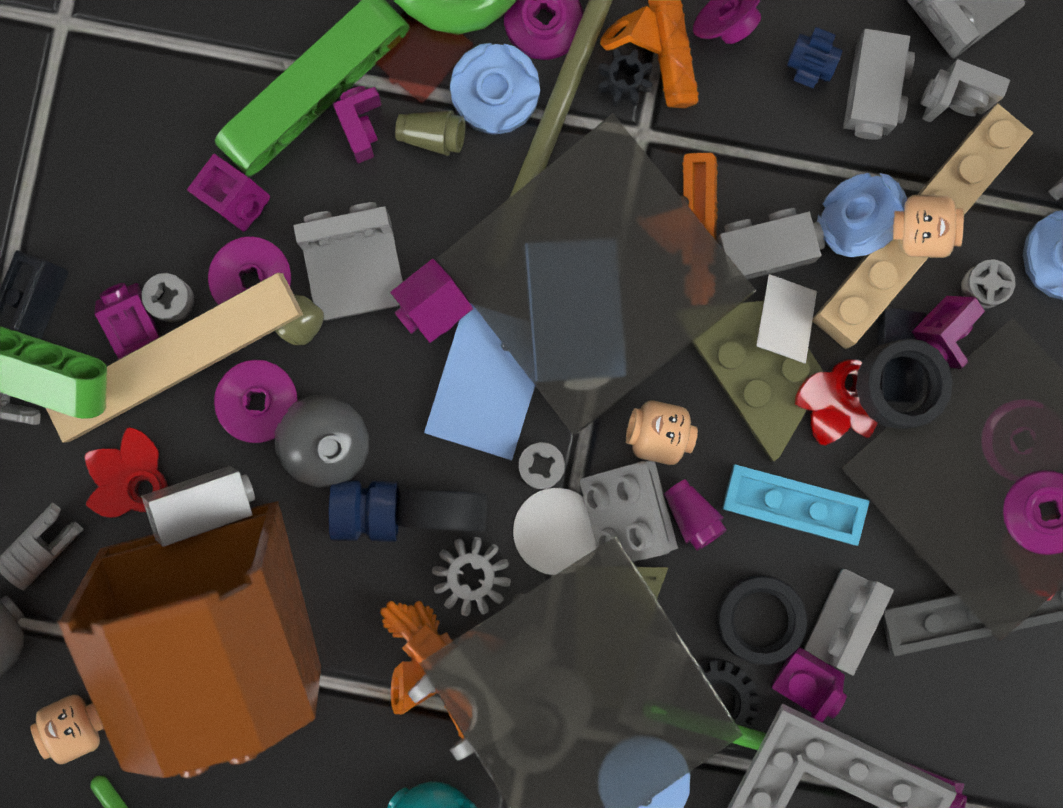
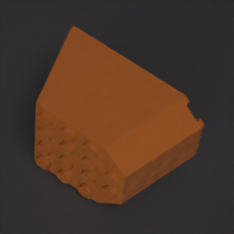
(196, 646)

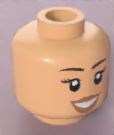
(929, 226)
(661, 432)
(66, 729)

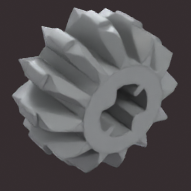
(465, 590)

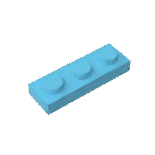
(795, 505)

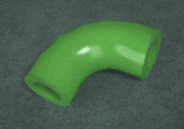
(456, 15)

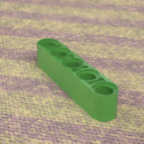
(310, 85)
(52, 375)

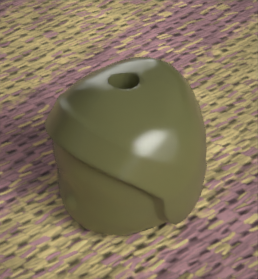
(305, 327)

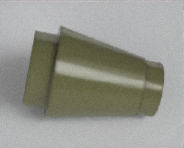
(432, 131)

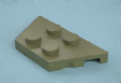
(755, 379)

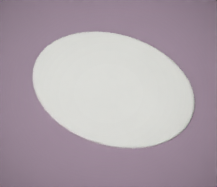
(553, 530)

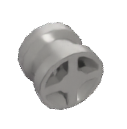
(994, 277)
(176, 301)
(541, 474)

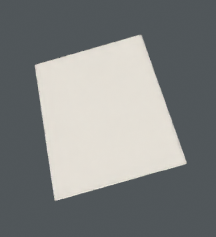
(786, 318)

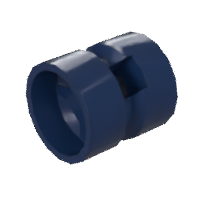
(364, 511)

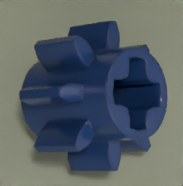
(814, 57)

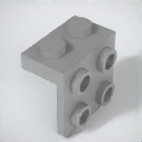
(350, 260)

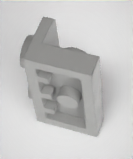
(963, 88)
(848, 621)

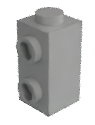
(877, 83)
(773, 246)
(198, 505)

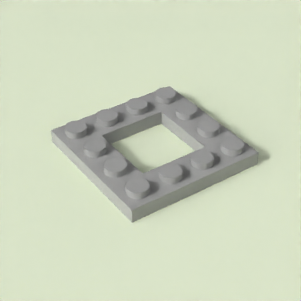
(807, 745)

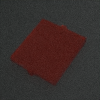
(422, 58)

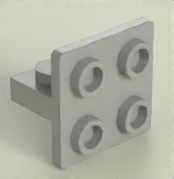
(632, 507)

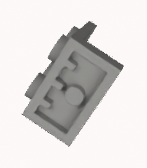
(963, 22)

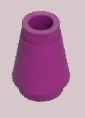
(694, 515)

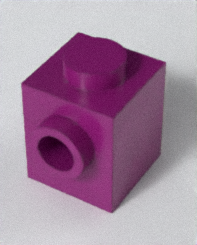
(430, 301)

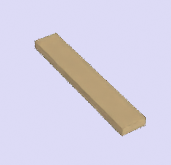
(188, 351)

